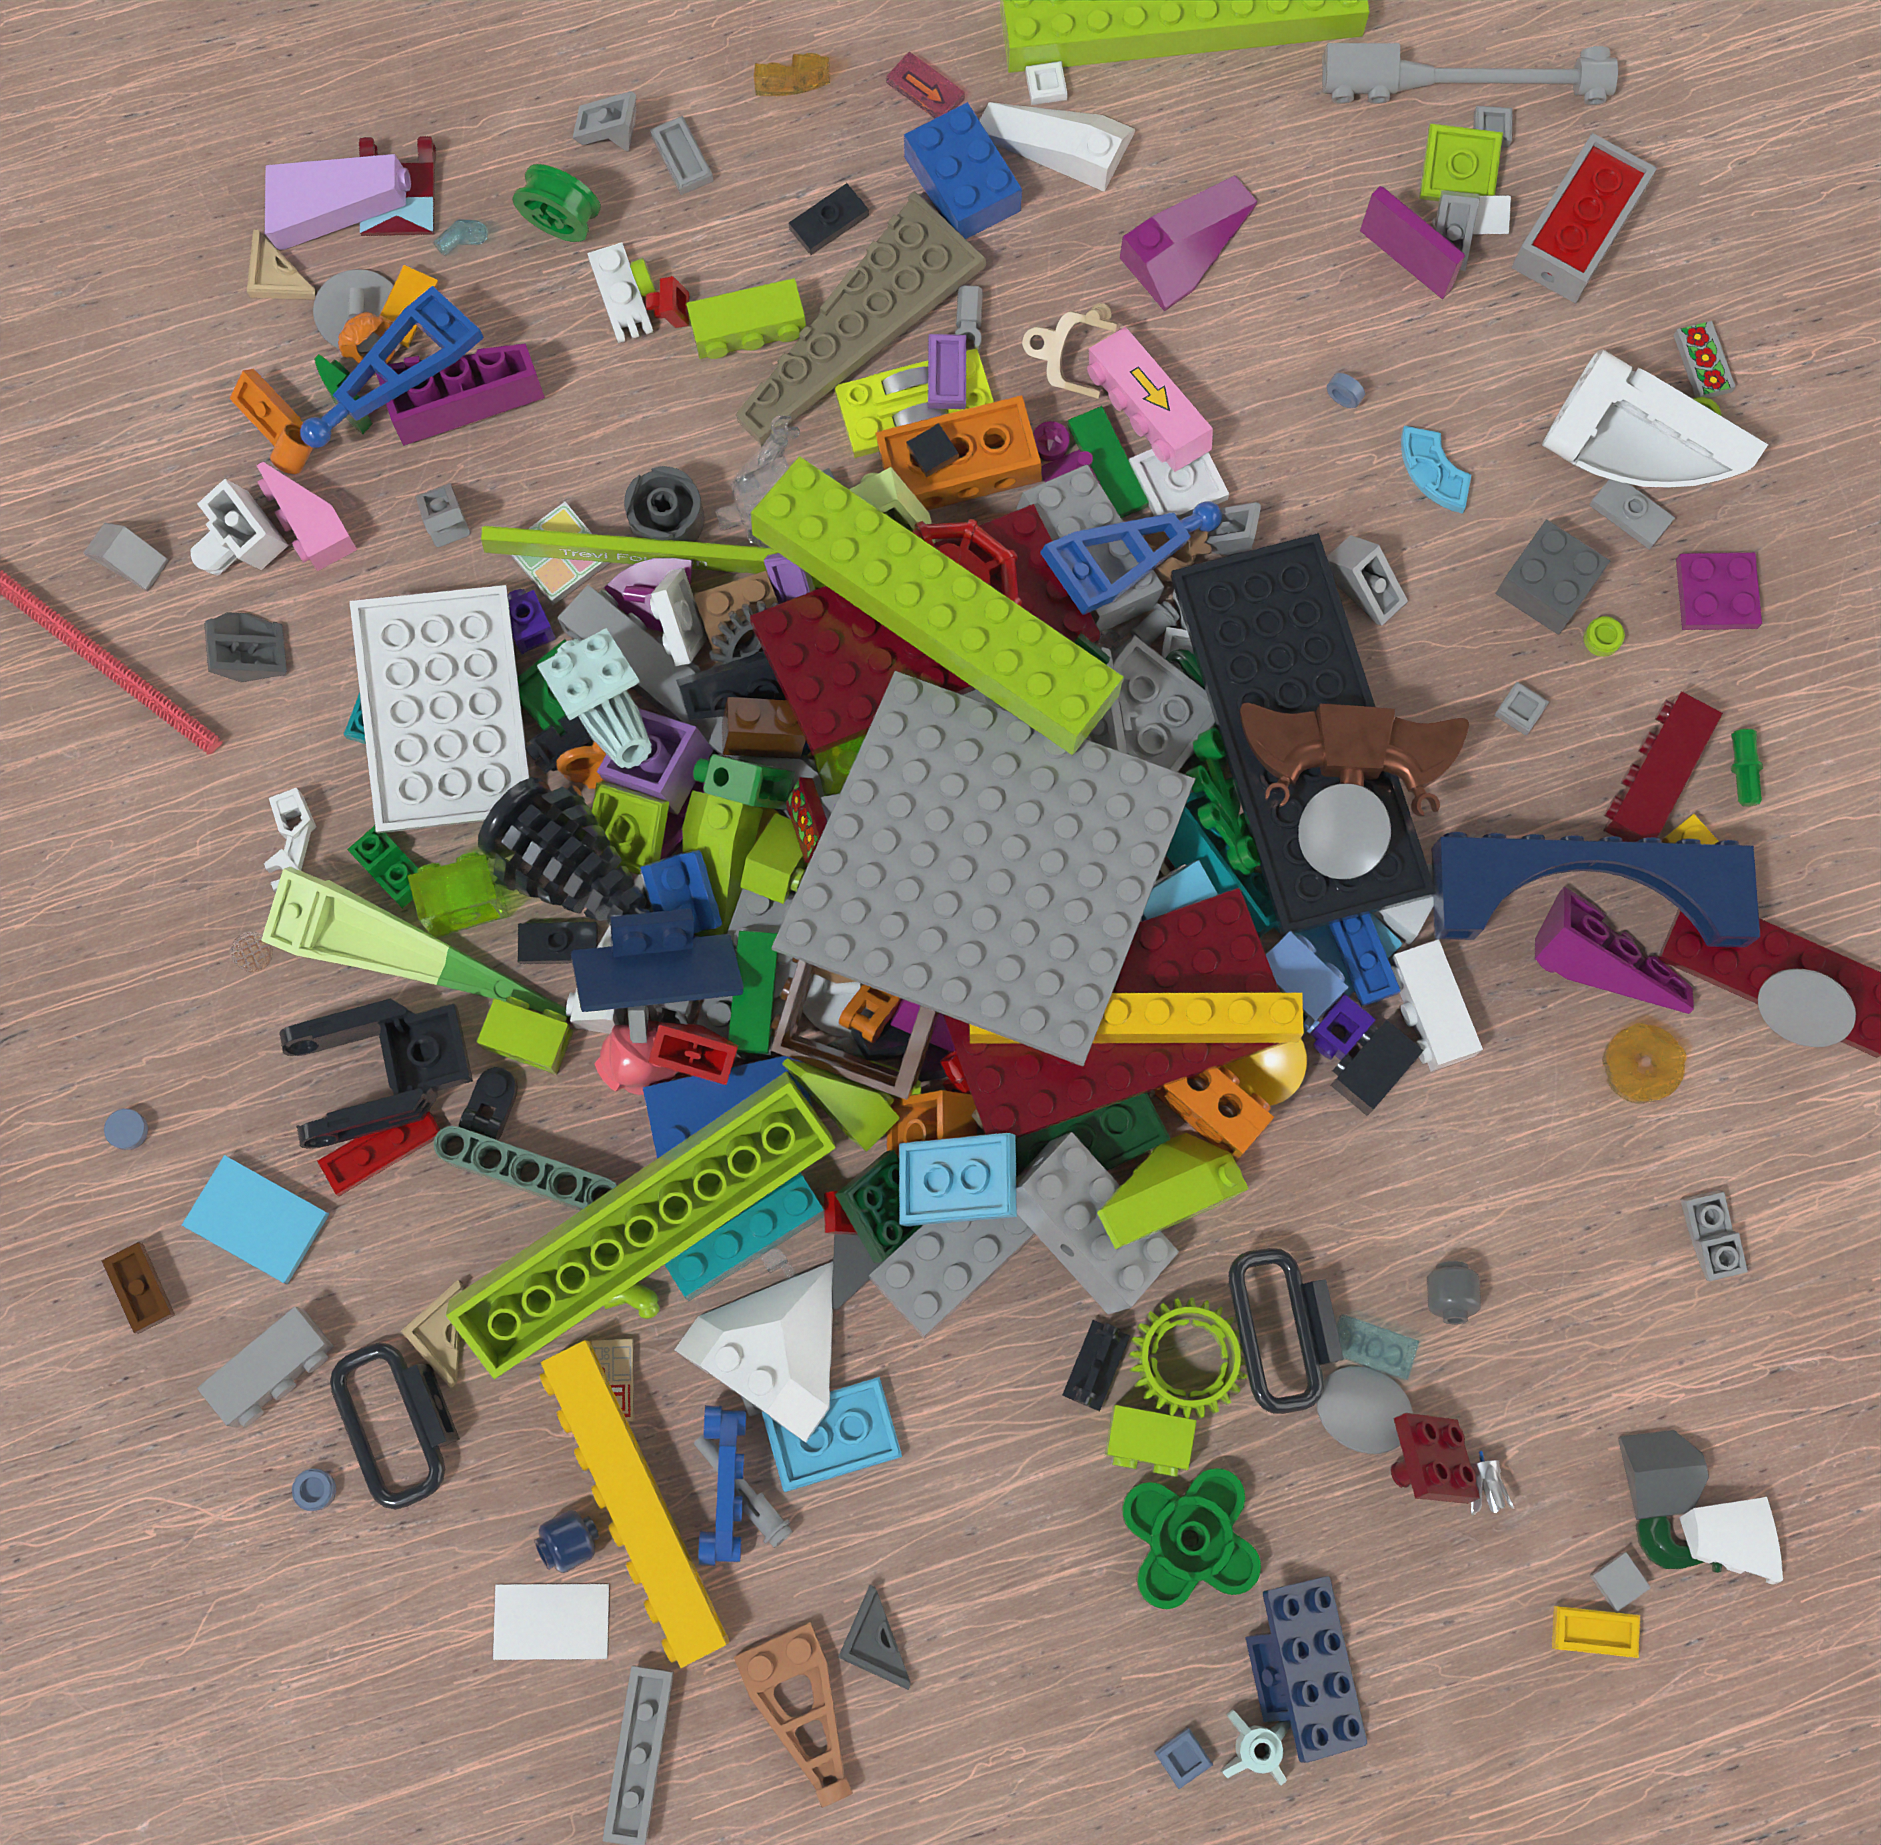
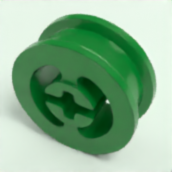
(556, 203)

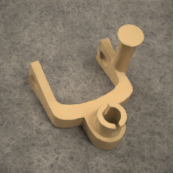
(1055, 342)

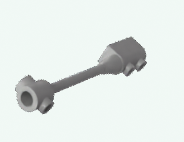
(1380, 72)

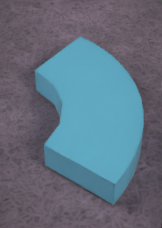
(1432, 470)

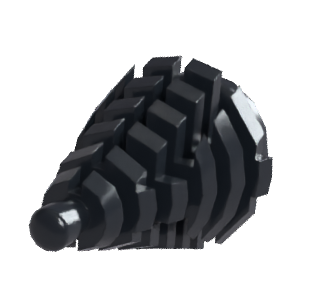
(557, 852)

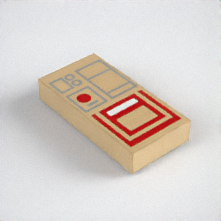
(618, 1365)

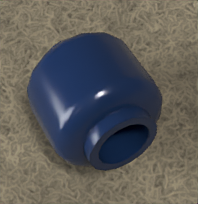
(566, 1541)

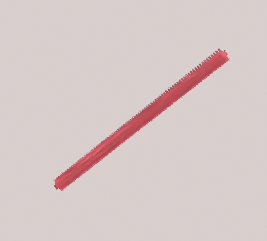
(108, 665)

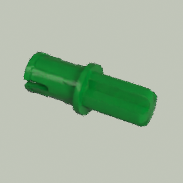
(1746, 767)

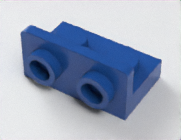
(683, 884)

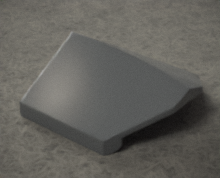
(244, 647)
(1662, 1473)

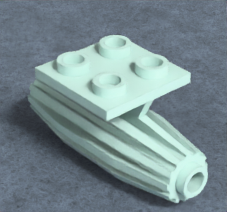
(592, 683)

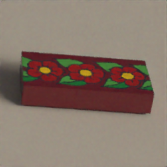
(806, 816)

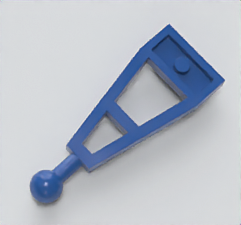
(437, 319)
(1083, 576)

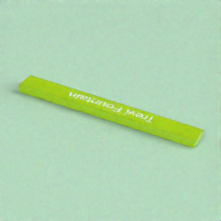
(621, 549)

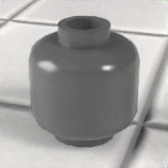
(1453, 1292)

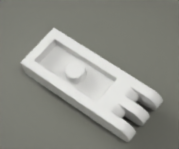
(619, 291)

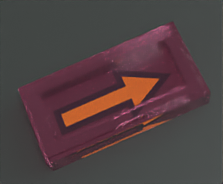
(924, 86)

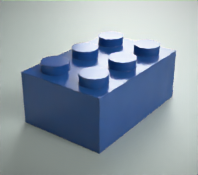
(962, 171)

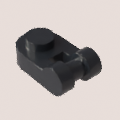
(496, 1090)

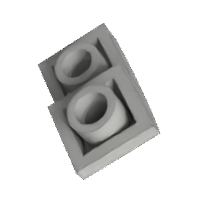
(1712, 1235)

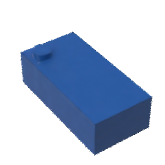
(690, 1103)

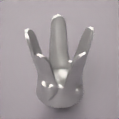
(1489, 1476)

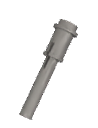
(1152, 626)
(755, 1506)

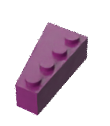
(464, 392)

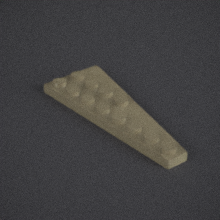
(891, 289)

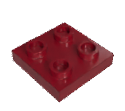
(1434, 1459)

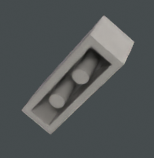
(266, 1368)

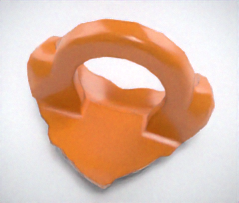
(358, 330)
(582, 769)

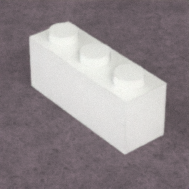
(1434, 1006)

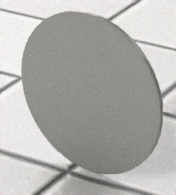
(346, 297)
(1344, 831)
(1806, 1007)
(1360, 1409)

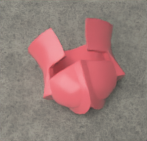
(626, 1063)

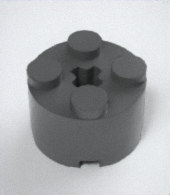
(661, 490)

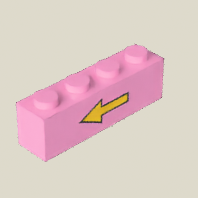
(1149, 399)

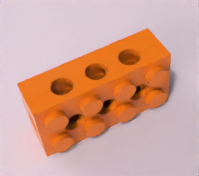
(973, 435)
(1202, 1113)

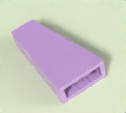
(329, 195)

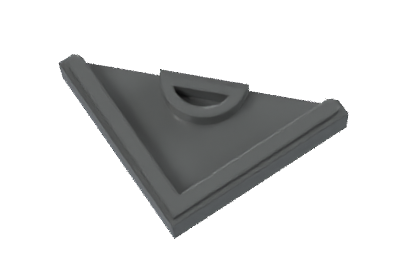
(850, 1268)
(872, 1643)

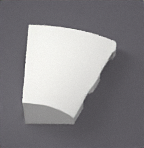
(1736, 1536)

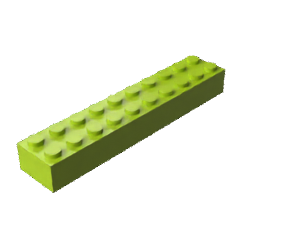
(1145, 29)
(936, 605)
(639, 1225)

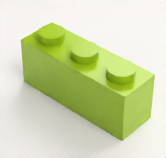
(746, 319)

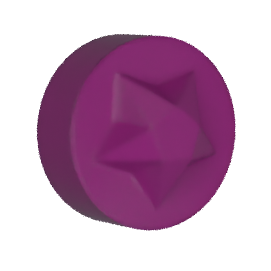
(1051, 440)

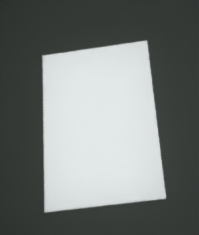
(551, 1621)

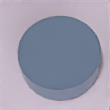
(1345, 390)
(126, 1129)
(313, 1489)

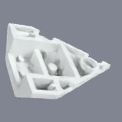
(773, 1348)

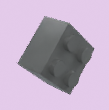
(1552, 577)

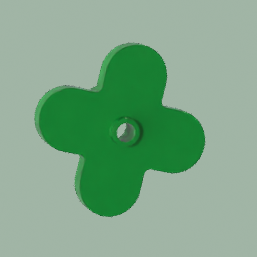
(1217, 1558)

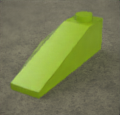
(724, 836)
(1171, 1187)

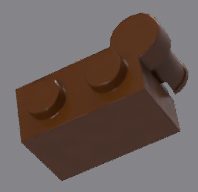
(761, 729)

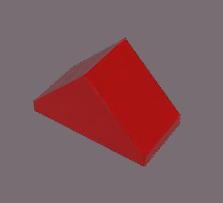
(693, 1051)

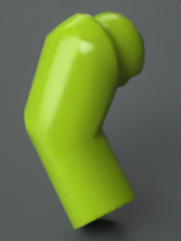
(640, 1298)

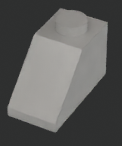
(1367, 578)

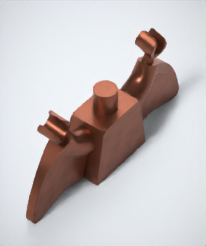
(1353, 746)

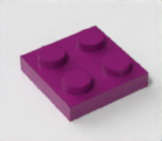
(1718, 591)

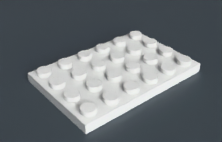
(438, 705)

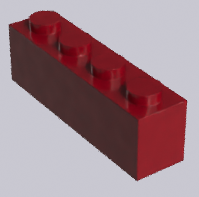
(1663, 769)

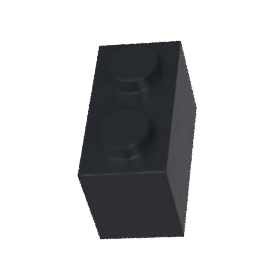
(1376, 1067)

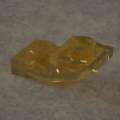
(804, 75)

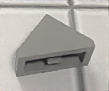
(1236, 529)
(126, 555)

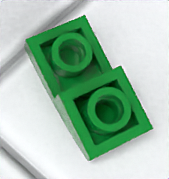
(333, 376)
(385, 864)

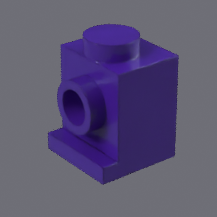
(532, 630)
(1350, 1019)

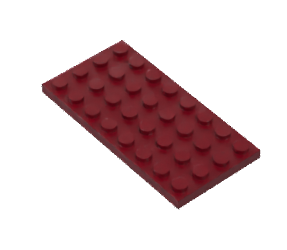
(841, 660)
(1182, 951)

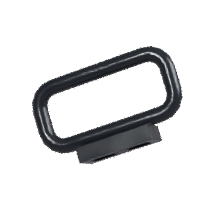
(1313, 1323)
(426, 1411)

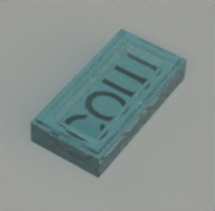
(1376, 1347)

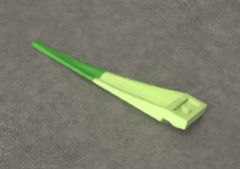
(340, 927)

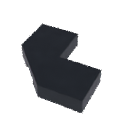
(895, 1042)

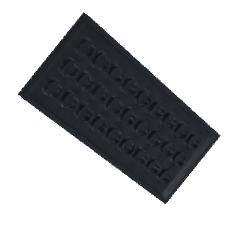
(1279, 638)

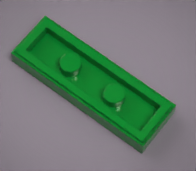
(1110, 464)
(754, 1008)

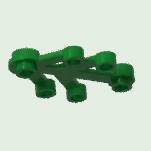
(1224, 803)

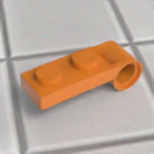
(273, 419)

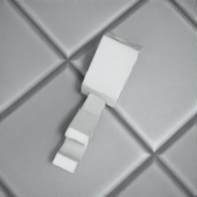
(284, 807)

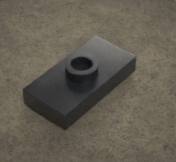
(828, 219)
(554, 941)

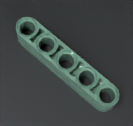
(511, 1164)

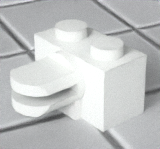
(236, 531)

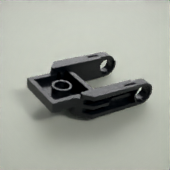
(419, 1054)

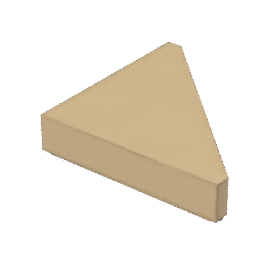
(273, 274)
(437, 1337)

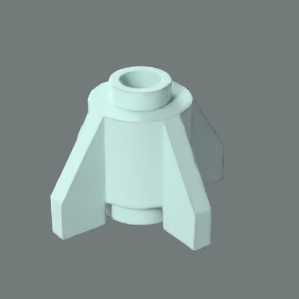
(1246, 1743)

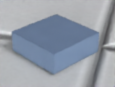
(1183, 1758)

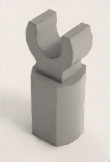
(969, 313)

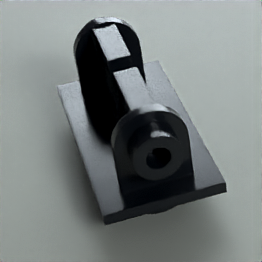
(551, 745)
(1096, 1365)

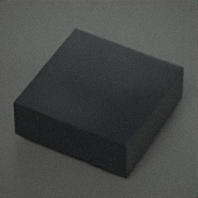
(932, 450)

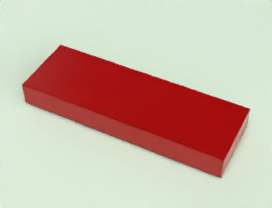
(374, 1153)

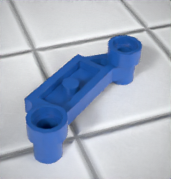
(722, 1545)

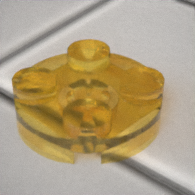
(1665, 1056)

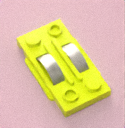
(899, 399)

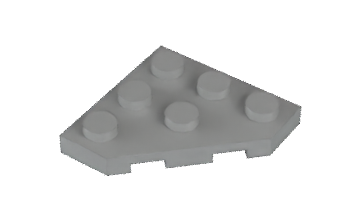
(1159, 707)

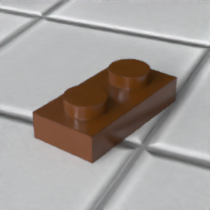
(138, 1288)

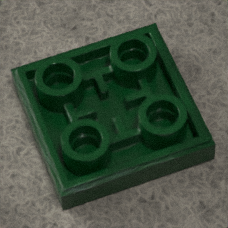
(874, 1207)

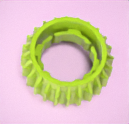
(1229, 1349)

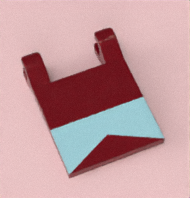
(418, 214)

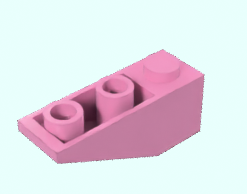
(313, 520)

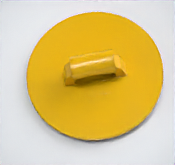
(1272, 1073)

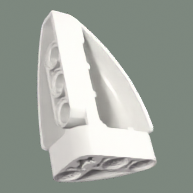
(1646, 431)

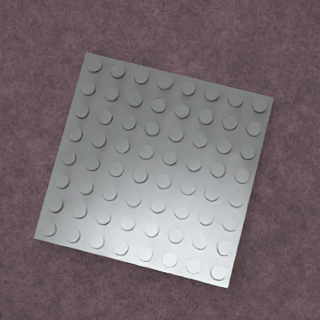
(985, 868)

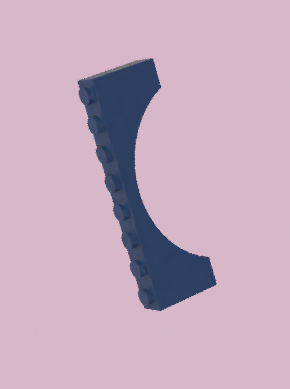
(1705, 881)

